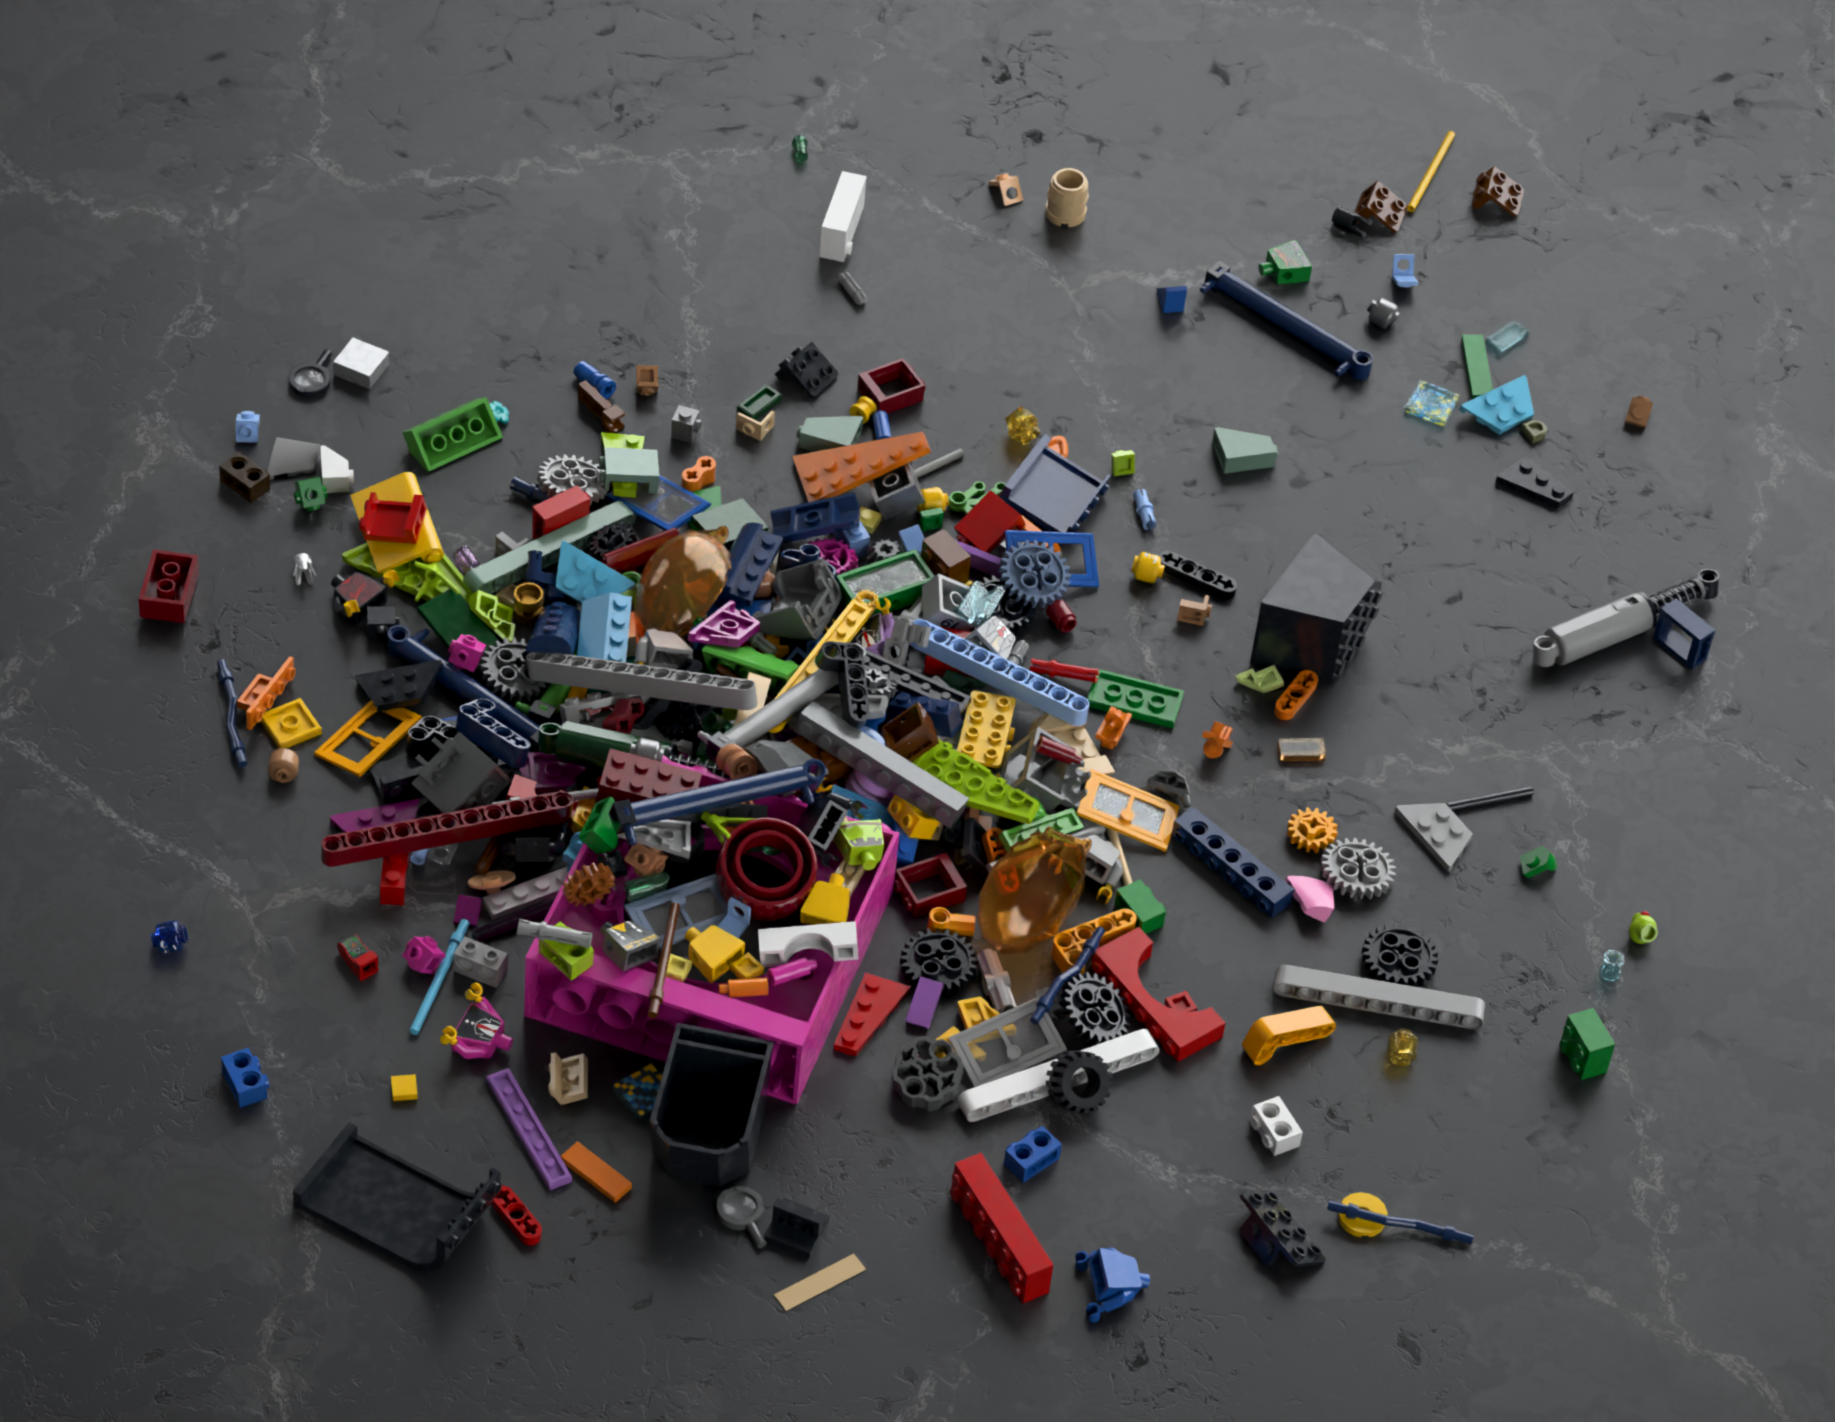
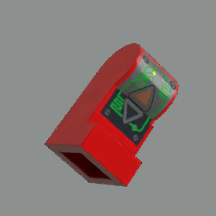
(358, 956)

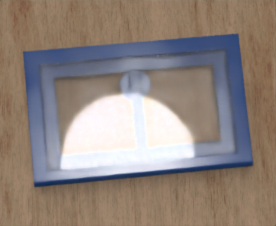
(668, 508)

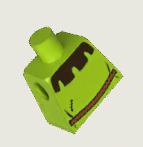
(860, 842)

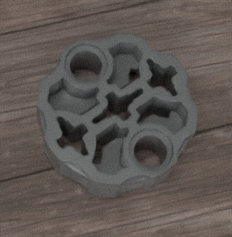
(942, 1073)

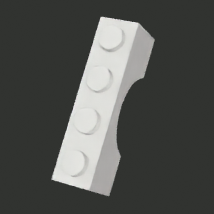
(836, 939)

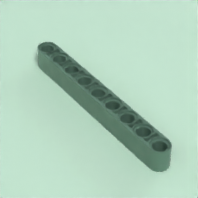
(512, 565)

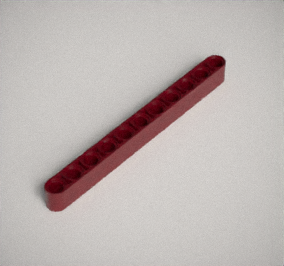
(446, 828)

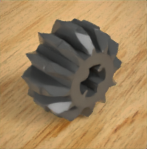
(883, 550)

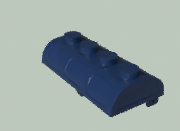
(555, 630)

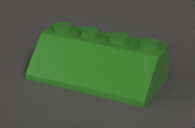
(453, 434)
(746, 660)

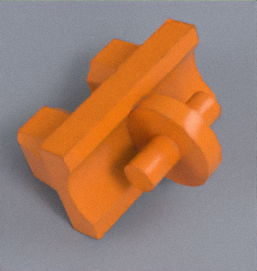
(1113, 727)
(1217, 738)

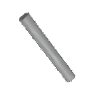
(939, 462)

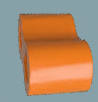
(699, 475)

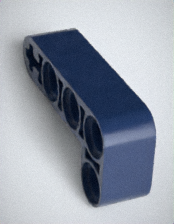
(478, 725)

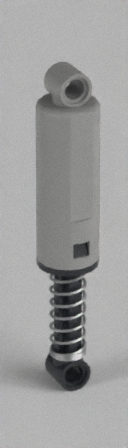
(1616, 621)

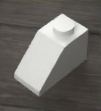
(335, 471)

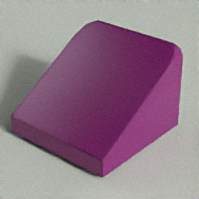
(469, 909)

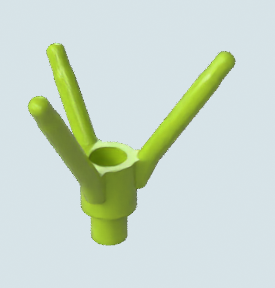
(432, 574)
(719, 824)

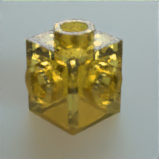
(1022, 425)

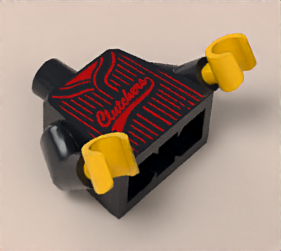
(359, 592)

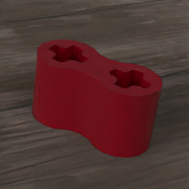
(624, 714)

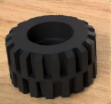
(1097, 1084)

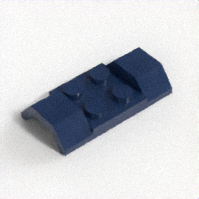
(816, 518)

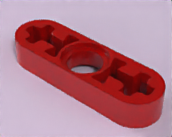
(517, 1225)

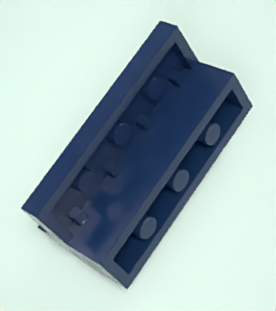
(750, 561)

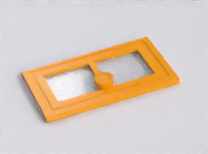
(1128, 810)

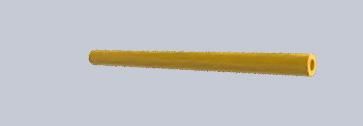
(1430, 171)

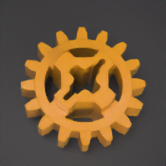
(1312, 830)

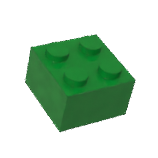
(1587, 1044)

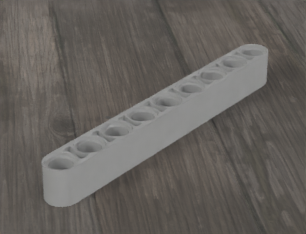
(1379, 996)

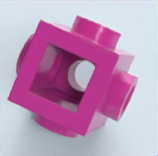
(466, 652)
(423, 954)

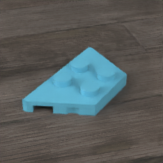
(1503, 406)
(585, 577)

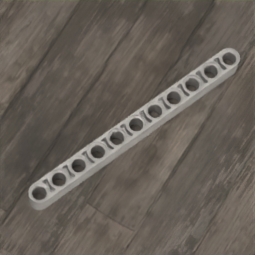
(642, 680)

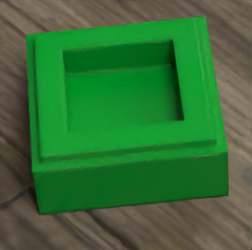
(931, 519)

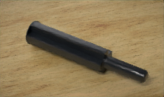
(584, 779)

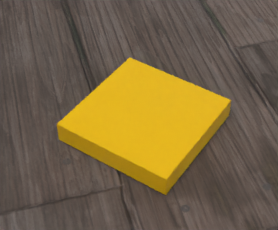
(290, 724)

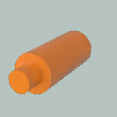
(745, 987)

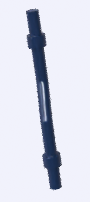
(237, 746)
(1045, 1002)
(1447, 1232)

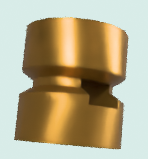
(527, 603)

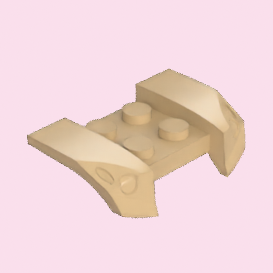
(1078, 739)

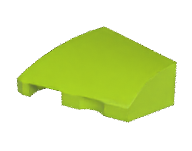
(493, 613)

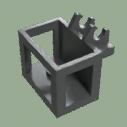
(459, 776)
(1051, 782)

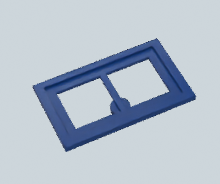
(1089, 579)

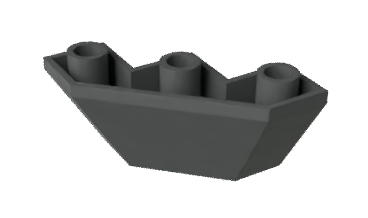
(777, 756)

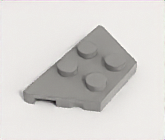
(1437, 830)

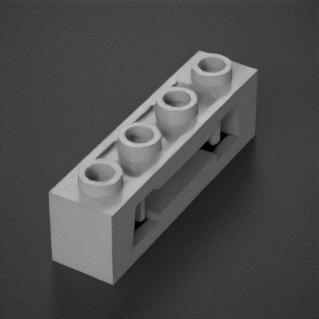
(570, 709)

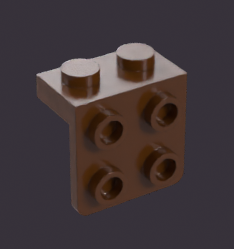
(1499, 188)

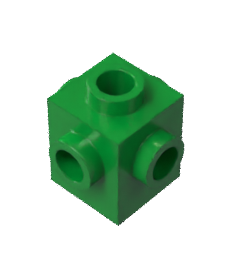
(302, 492)

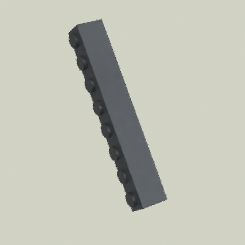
(881, 764)

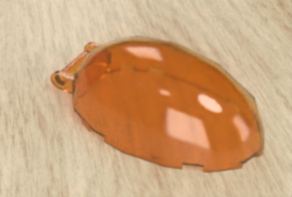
(681, 581)
(1032, 890)

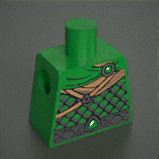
(1286, 264)

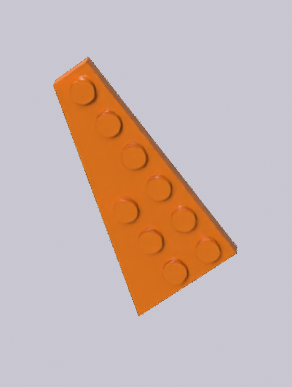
(847, 467)

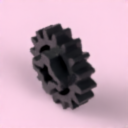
(612, 538)

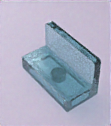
(979, 603)

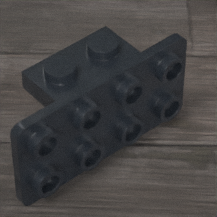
(1274, 1231)

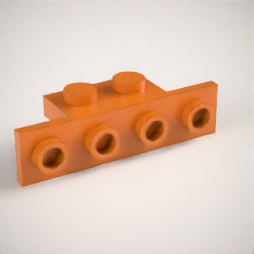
(263, 691)

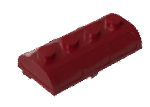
(637, 553)

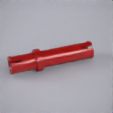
(1064, 670)

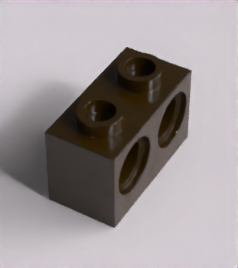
(244, 477)

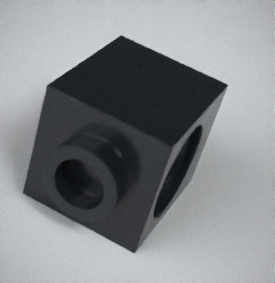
(380, 621)

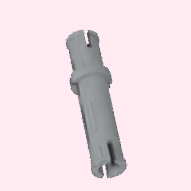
(554, 933)

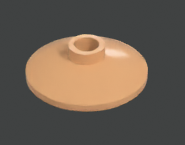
(491, 881)

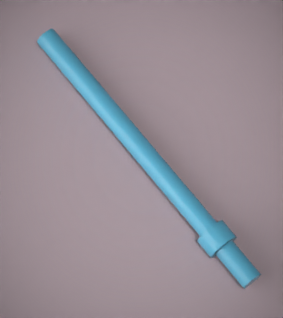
(454, 942)

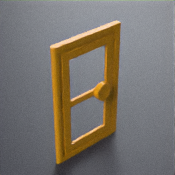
(379, 745)

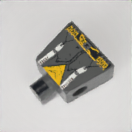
(629, 944)

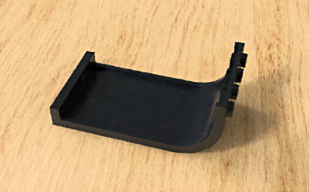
(391, 1201)

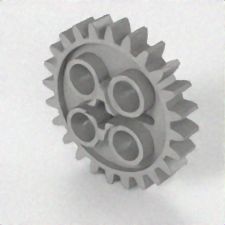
(567, 472)
(1342, 869)

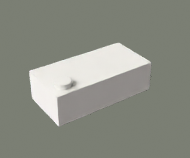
(843, 217)

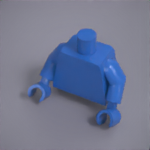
(1113, 1277)

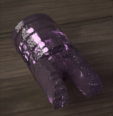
(465, 559)

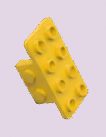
(987, 728)

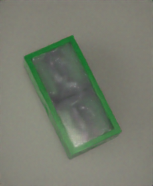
(894, 578)

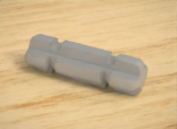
(852, 288)

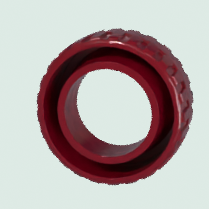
(767, 903)

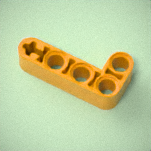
(1069, 943)
(1284, 1030)

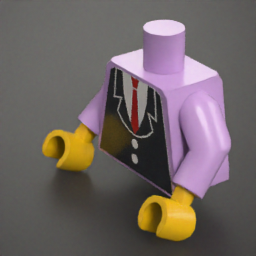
(875, 630)

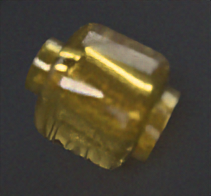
(1402, 1047)

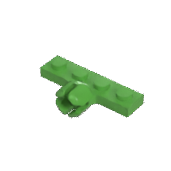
(1063, 821)

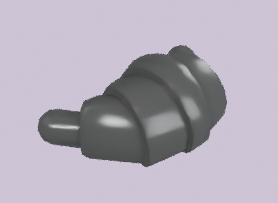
(1171, 784)

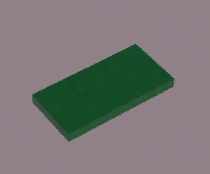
(450, 617)

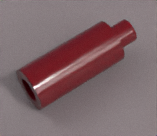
(1057, 751)

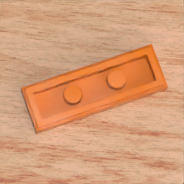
(596, 1172)

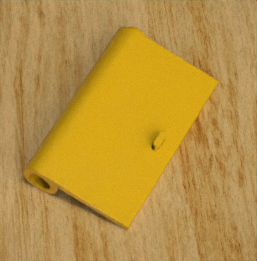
(392, 554)

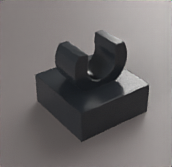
(615, 863)

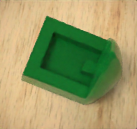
(1537, 861)

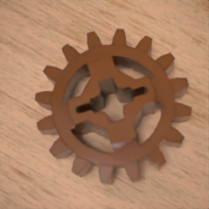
(588, 884)

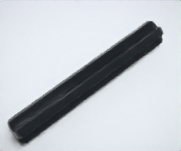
(511, 922)

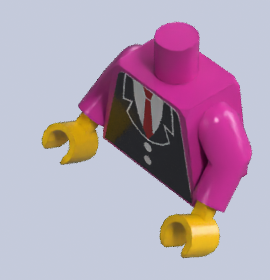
(479, 1029)

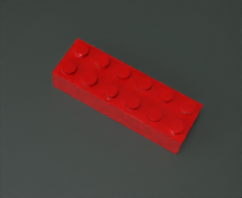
(1001, 1228)

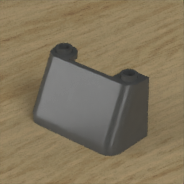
(805, 603)

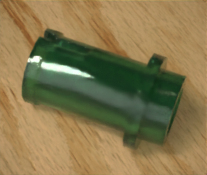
(799, 144)

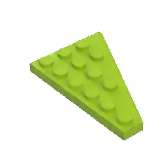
(410, 575)

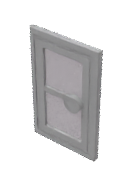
(1007, 1044)

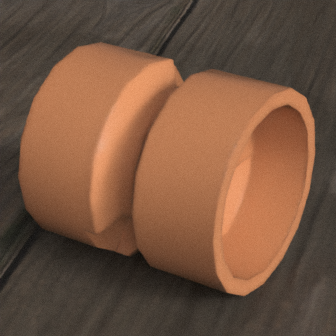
(736, 762)

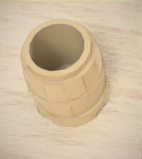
(1067, 197)

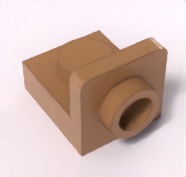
(1194, 612)

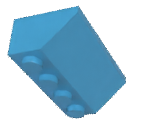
(604, 627)

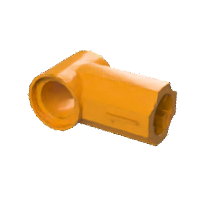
(943, 919)

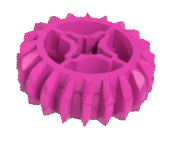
(836, 553)

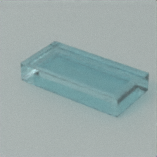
(1507, 337)

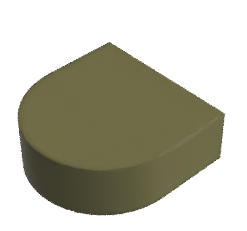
(1534, 430)

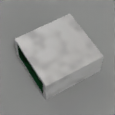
(361, 363)

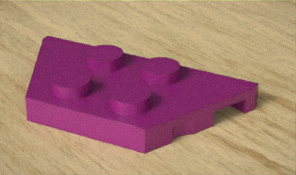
(725, 627)
(549, 772)
(375, 816)

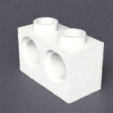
(1276, 1126)

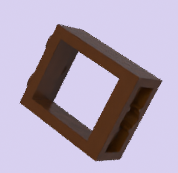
(916, 729)

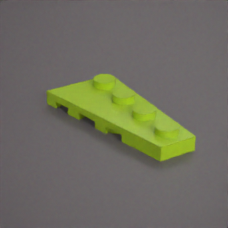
(614, 440)

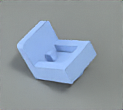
(247, 427)

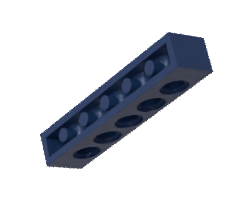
(1232, 862)

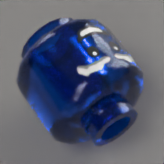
(170, 936)

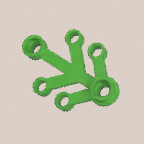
(962, 501)

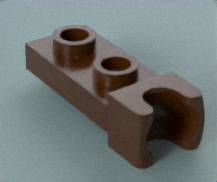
(601, 407)

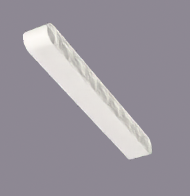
(1031, 1083)

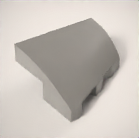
(293, 457)

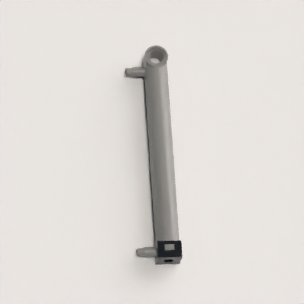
(772, 713)

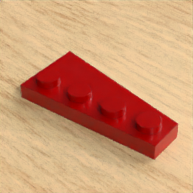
(868, 1012)

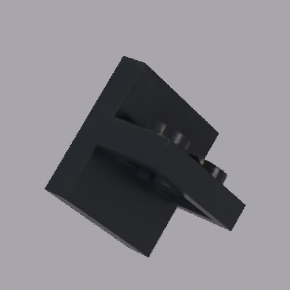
(969, 850)
(795, 1227)

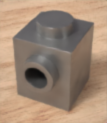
(685, 424)

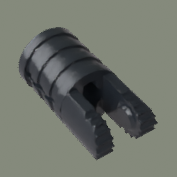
(1349, 219)

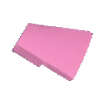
(1314, 896)

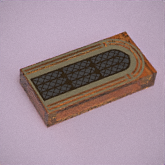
(1301, 749)

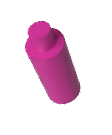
(791, 970)

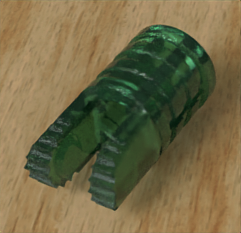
(959, 681)
(646, 886)

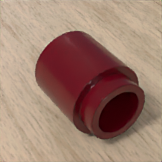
(1061, 616)

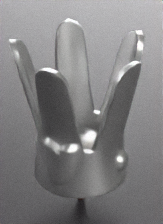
(303, 563)

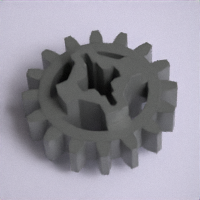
(880, 684)

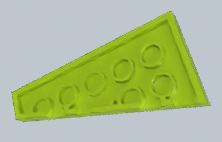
(977, 783)

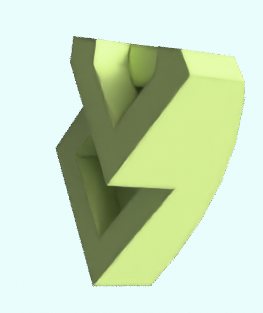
(1263, 680)

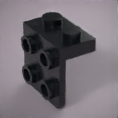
(808, 368)
(395, 777)

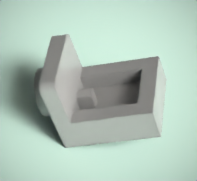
(505, 544)

